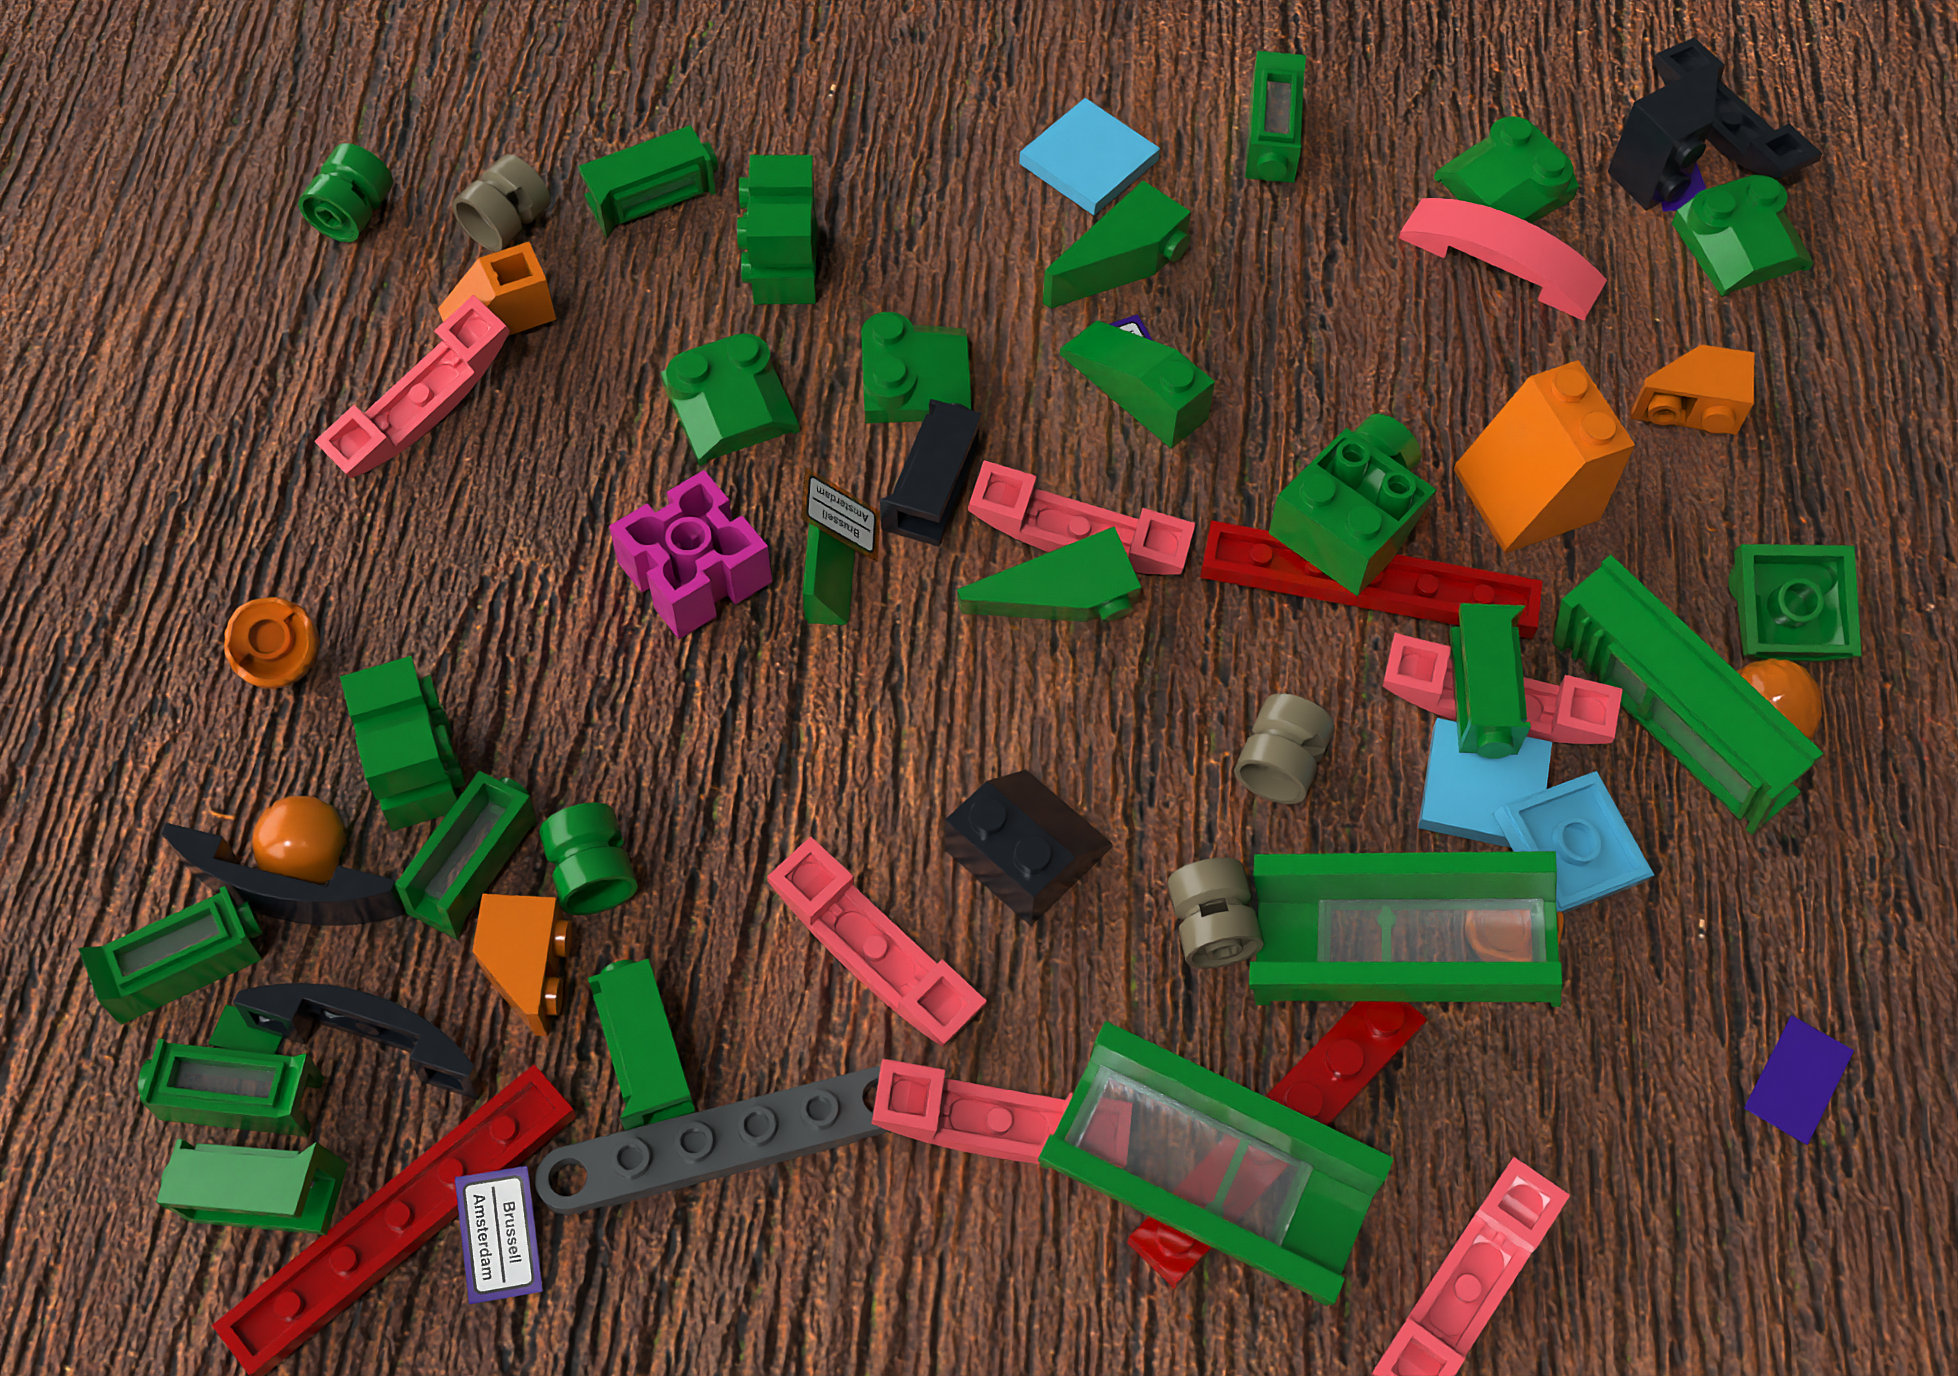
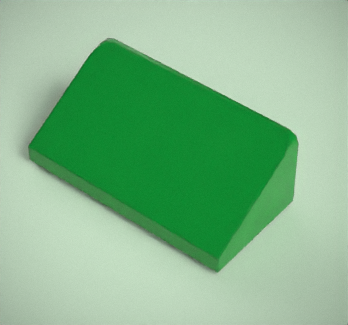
(827, 579)

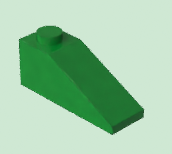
(1121, 247)
(1144, 378)
(1066, 584)

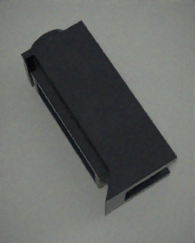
(933, 473)

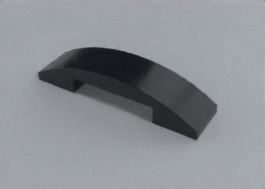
(1736, 127)
(348, 900)
(295, 1008)

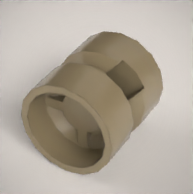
(501, 202)
(1285, 748)
(1216, 922)

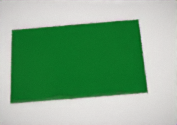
(234, 1034)

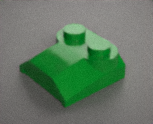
(1512, 172)
(1742, 233)
(910, 366)
(728, 396)
(1797, 602)

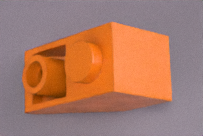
(509, 286)
(1700, 390)
(520, 952)

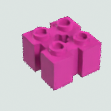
(691, 554)

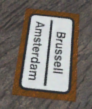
(840, 514)

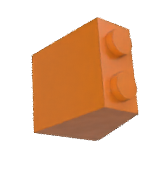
(1546, 459)

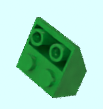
(1350, 511)

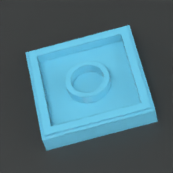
(1089, 156)
(1467, 788)
(1587, 832)

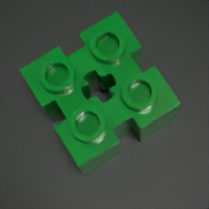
(779, 229)
(403, 742)

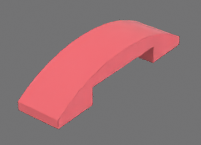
(1510, 244)
(421, 397)
(1050, 521)
(1567, 713)
(872, 946)
(963, 1114)
(1474, 1275)

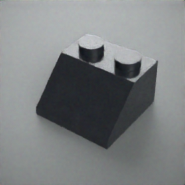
(1666, 138)
(1023, 843)

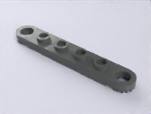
(713, 1143)

